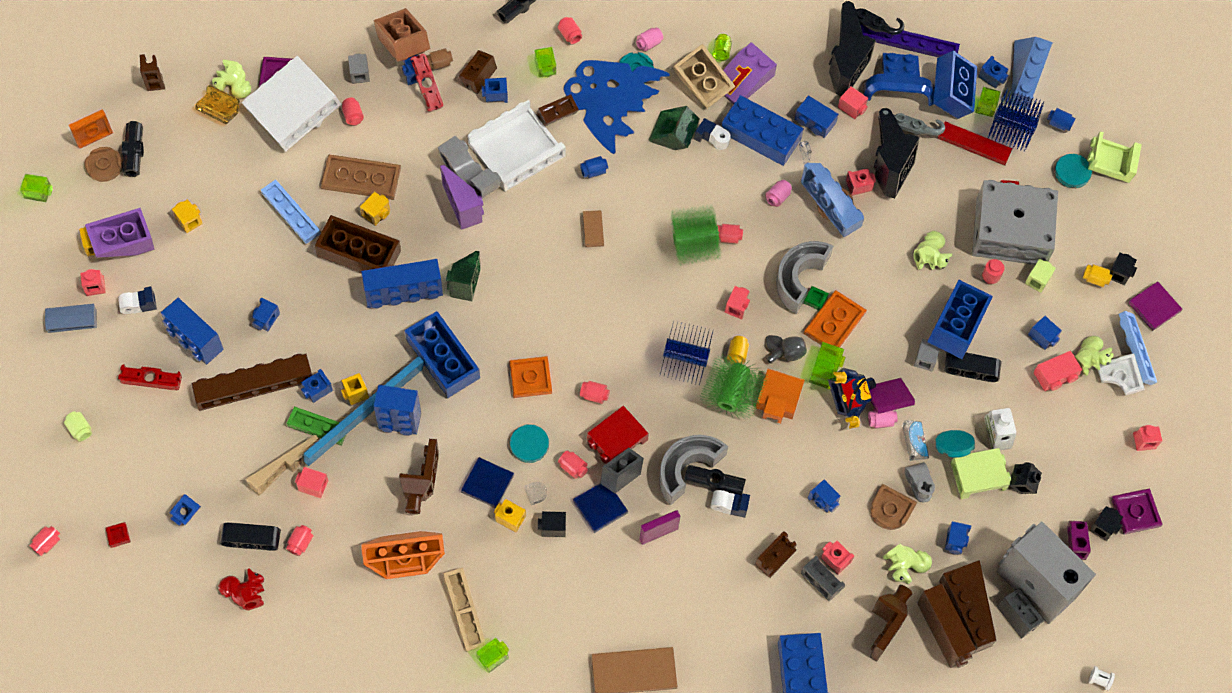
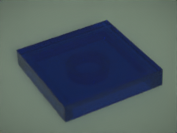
(487, 482)
(600, 507)

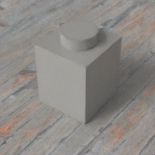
(358, 68)
(926, 356)

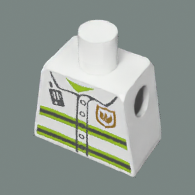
(999, 426)

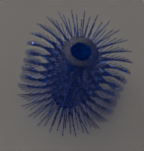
(1016, 119)
(687, 352)

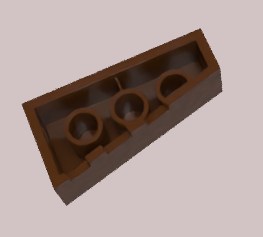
(969, 597)

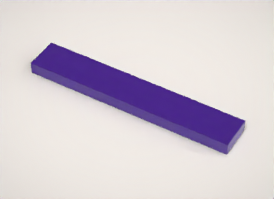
(913, 42)

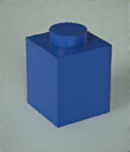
(1045, 333)

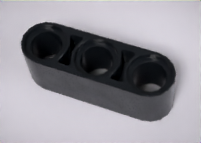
(974, 367)
(250, 536)

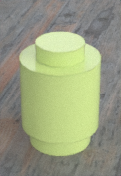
(78, 426)

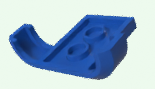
(901, 75)

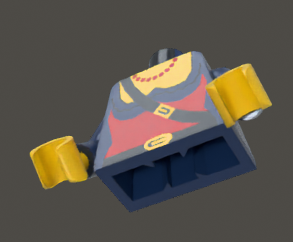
(851, 394)

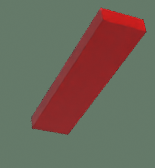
(975, 143)

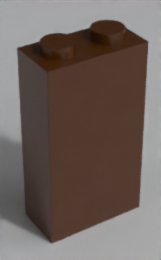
(946, 626)

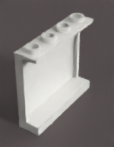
(291, 103)
(515, 145)

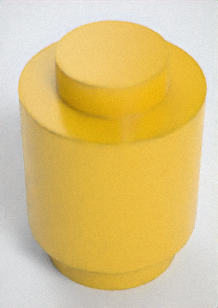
(1097, 275)
(739, 348)

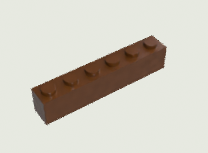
(251, 381)

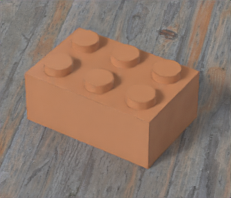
(402, 34)

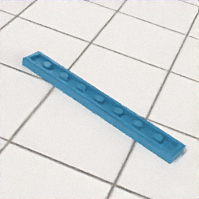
(359, 414)

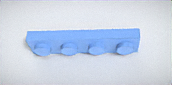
(290, 211)
(1137, 346)

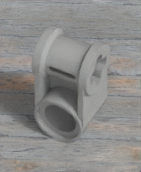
(919, 478)

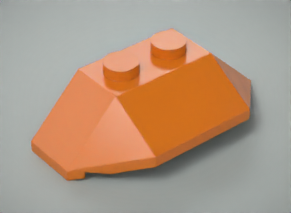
(403, 554)

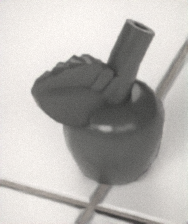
(791, 347)

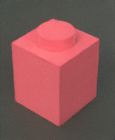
(853, 103)
(311, 482)

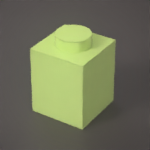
(1040, 275)

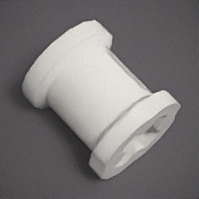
(1101, 678)

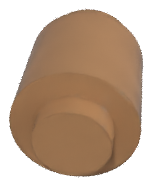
(439, 59)

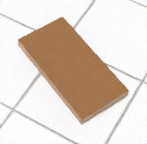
(360, 176)
(634, 671)

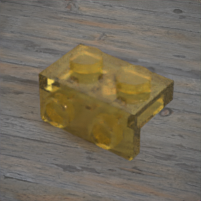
(218, 105)

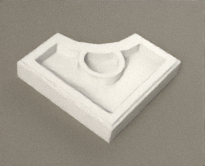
(1124, 373)

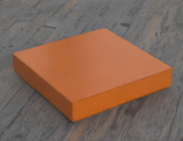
(90, 128)
(530, 377)

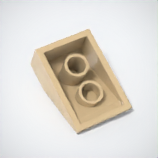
(703, 76)

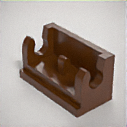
(477, 70)
(151, 74)
(557, 110)
(776, 555)

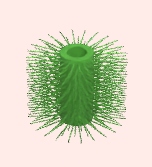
(696, 234)
(734, 387)

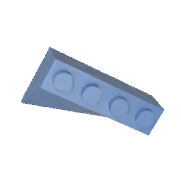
(1028, 65)
(831, 198)

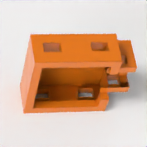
(779, 395)

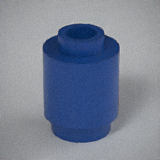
(1061, 119)
(594, 167)

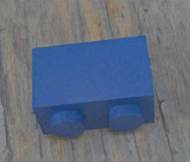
(816, 116)

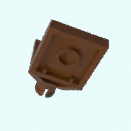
(421, 487)
(894, 611)

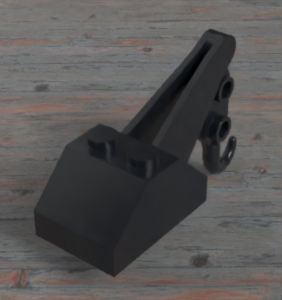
(854, 48)

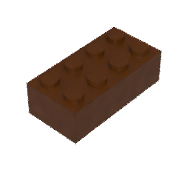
(356, 246)

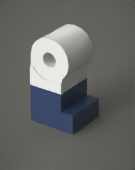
(712, 133)
(137, 301)
(730, 503)

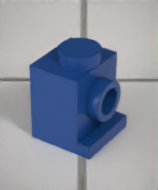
(409, 72)
(993, 72)
(495, 90)
(265, 315)
(322, 389)
(825, 496)
(186, 502)
(957, 537)

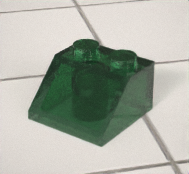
(675, 128)
(464, 277)

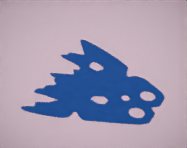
(609, 100)

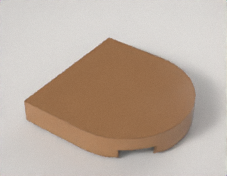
(891, 508)

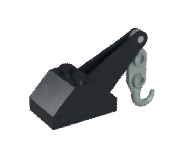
(898, 150)

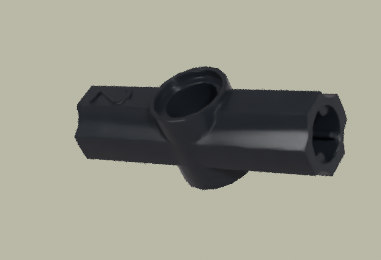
(513, 8)
(132, 149)
(702, 476)

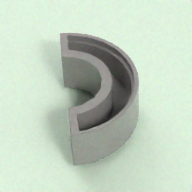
(458, 160)
(797, 259)
(683, 452)

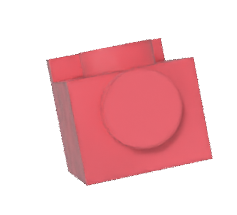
(856, 183)
(93, 278)
(738, 302)
(1145, 435)
(836, 563)

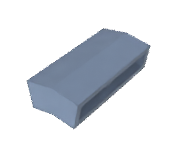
(70, 318)

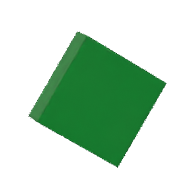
(816, 298)

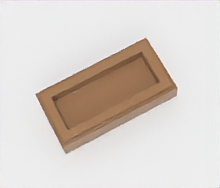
(593, 228)

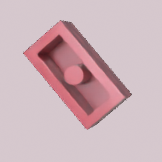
(1058, 371)

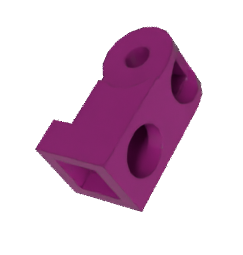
(1079, 538)

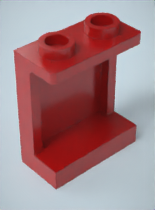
(616, 435)

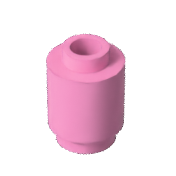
(649, 39)
(778, 193)
(882, 420)

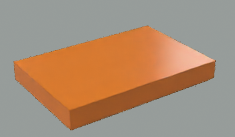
(835, 320)

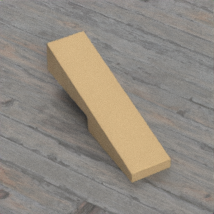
(292, 460)
(464, 609)

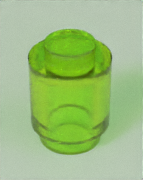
(722, 47)

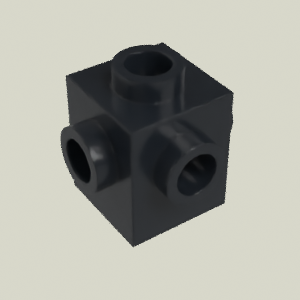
(1025, 478)

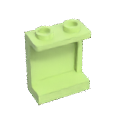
(1113, 158)
(980, 472)

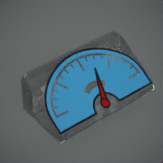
(915, 440)

